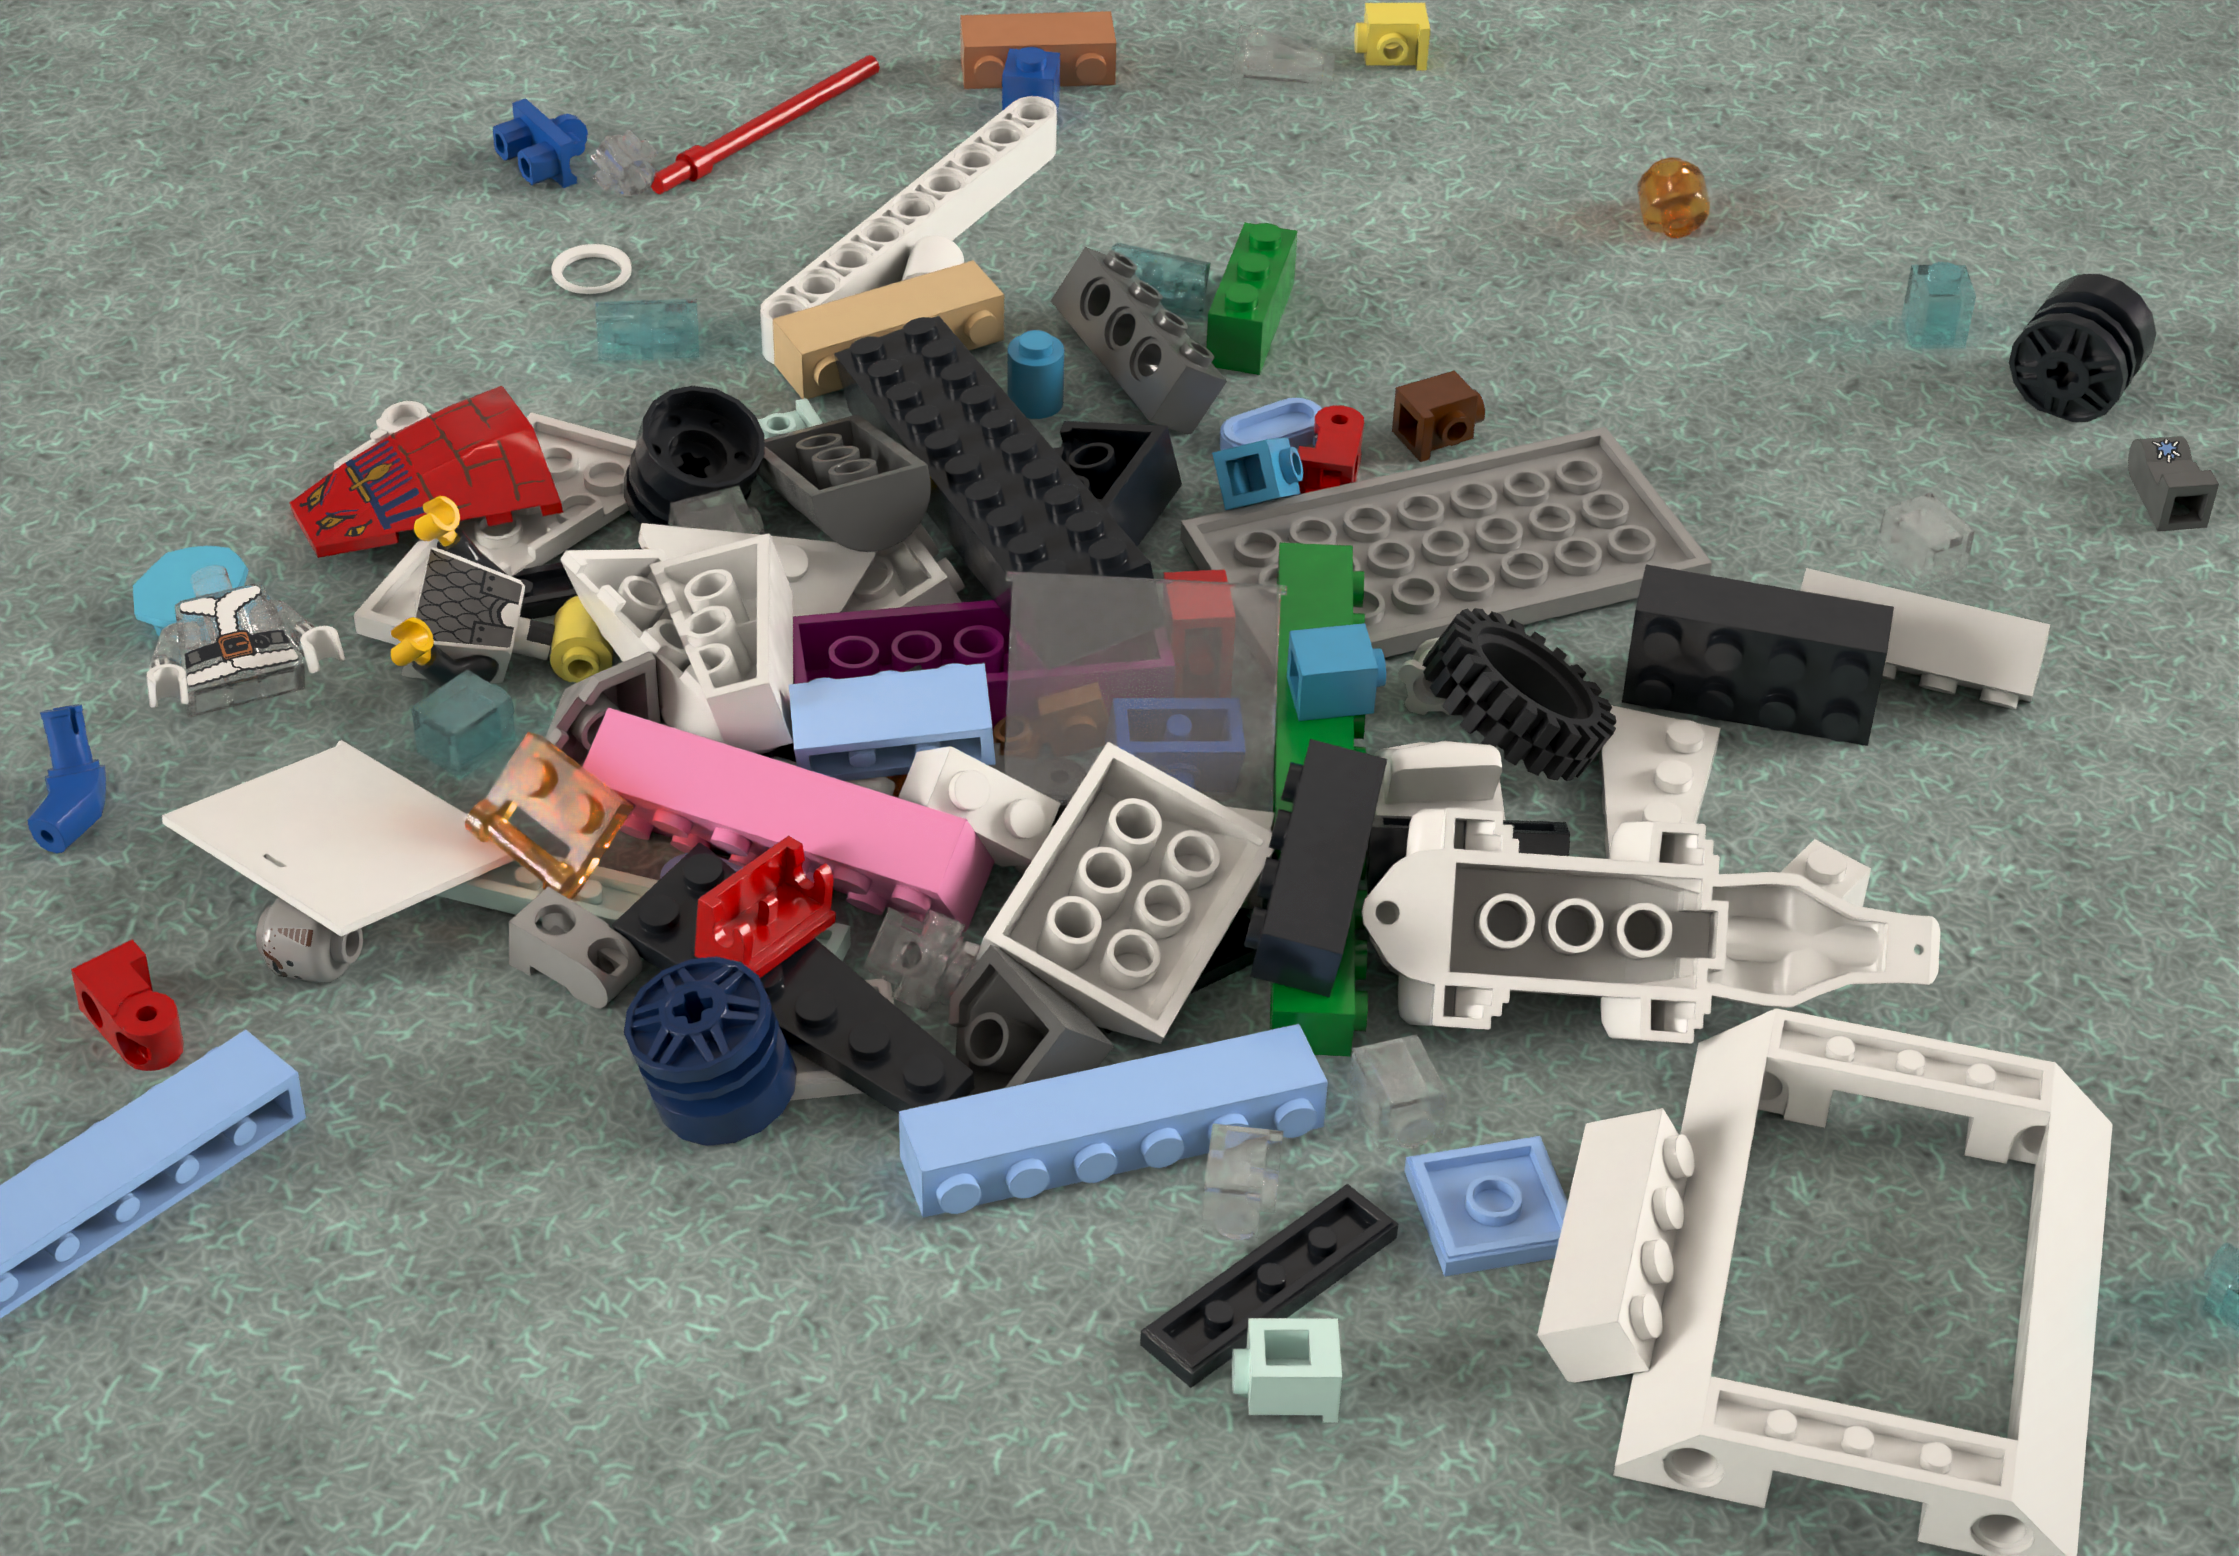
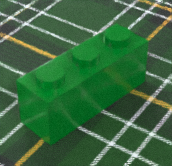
(1251, 297)

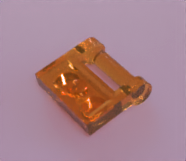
(562, 800)

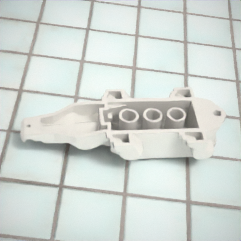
(1638, 930)

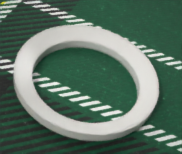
(591, 251)

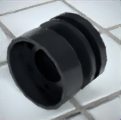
(2082, 347)
(689, 447)

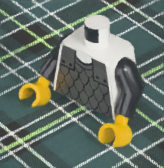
(464, 609)

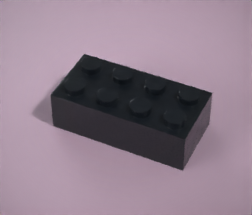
(1757, 654)

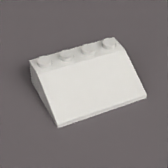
(1131, 894)

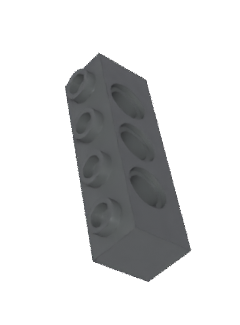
(1139, 340)

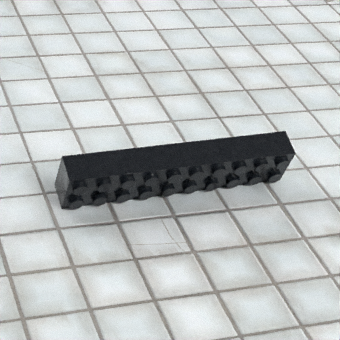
(992, 475)

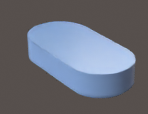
(1280, 419)

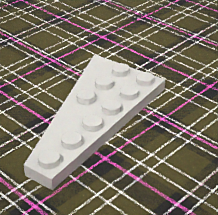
(590, 483)

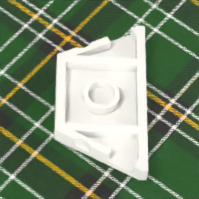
(818, 571)

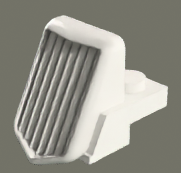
(1440, 777)

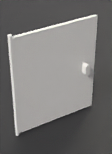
(339, 838)

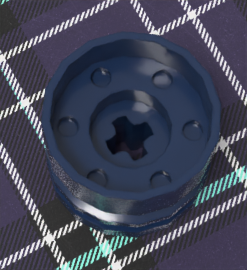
(711, 1050)

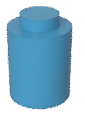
(1036, 374)

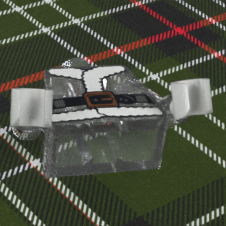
(234, 647)

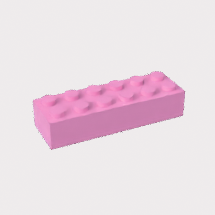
(746, 803)

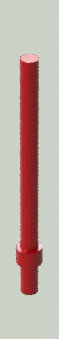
(699, 160)

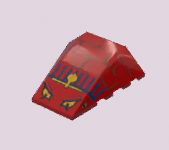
(471, 452)

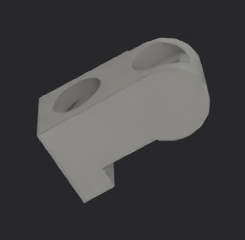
(572, 949)

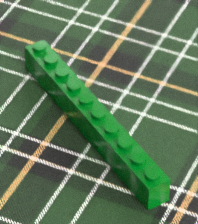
(1318, 595)

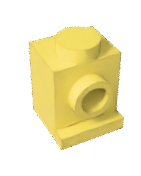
(1394, 34)

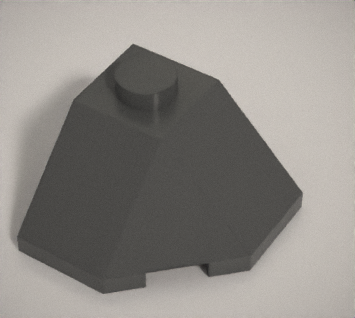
(1019, 1026)

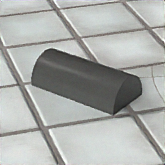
(849, 482)

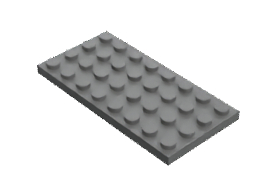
(1496, 531)

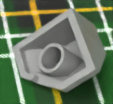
(624, 687)

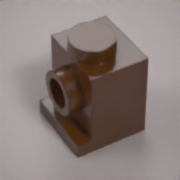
(1436, 413)

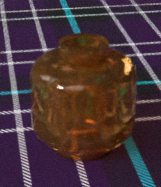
(1673, 196)

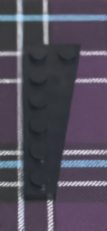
(816, 997)

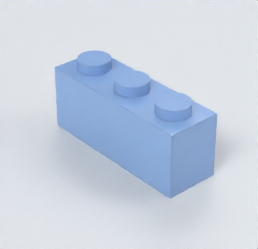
(882, 720)

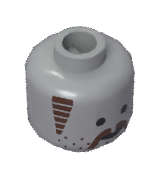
(302, 947)

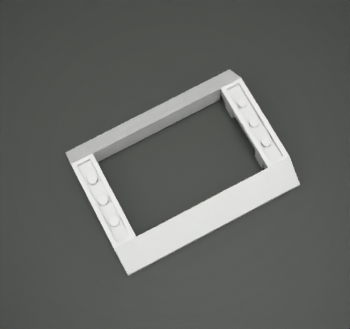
(1730, 1435)

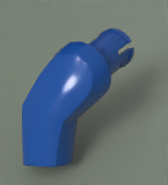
(73, 784)

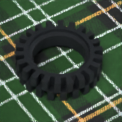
(1519, 694)

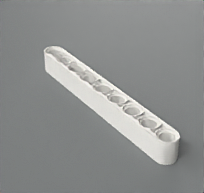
(936, 204)

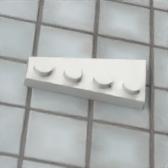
(1654, 769)

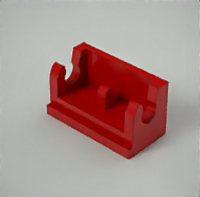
(765, 910)

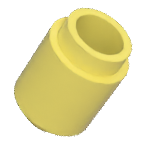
(577, 644)

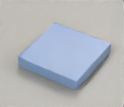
(1489, 1204)

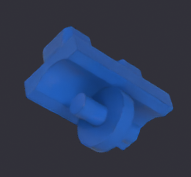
(541, 143)

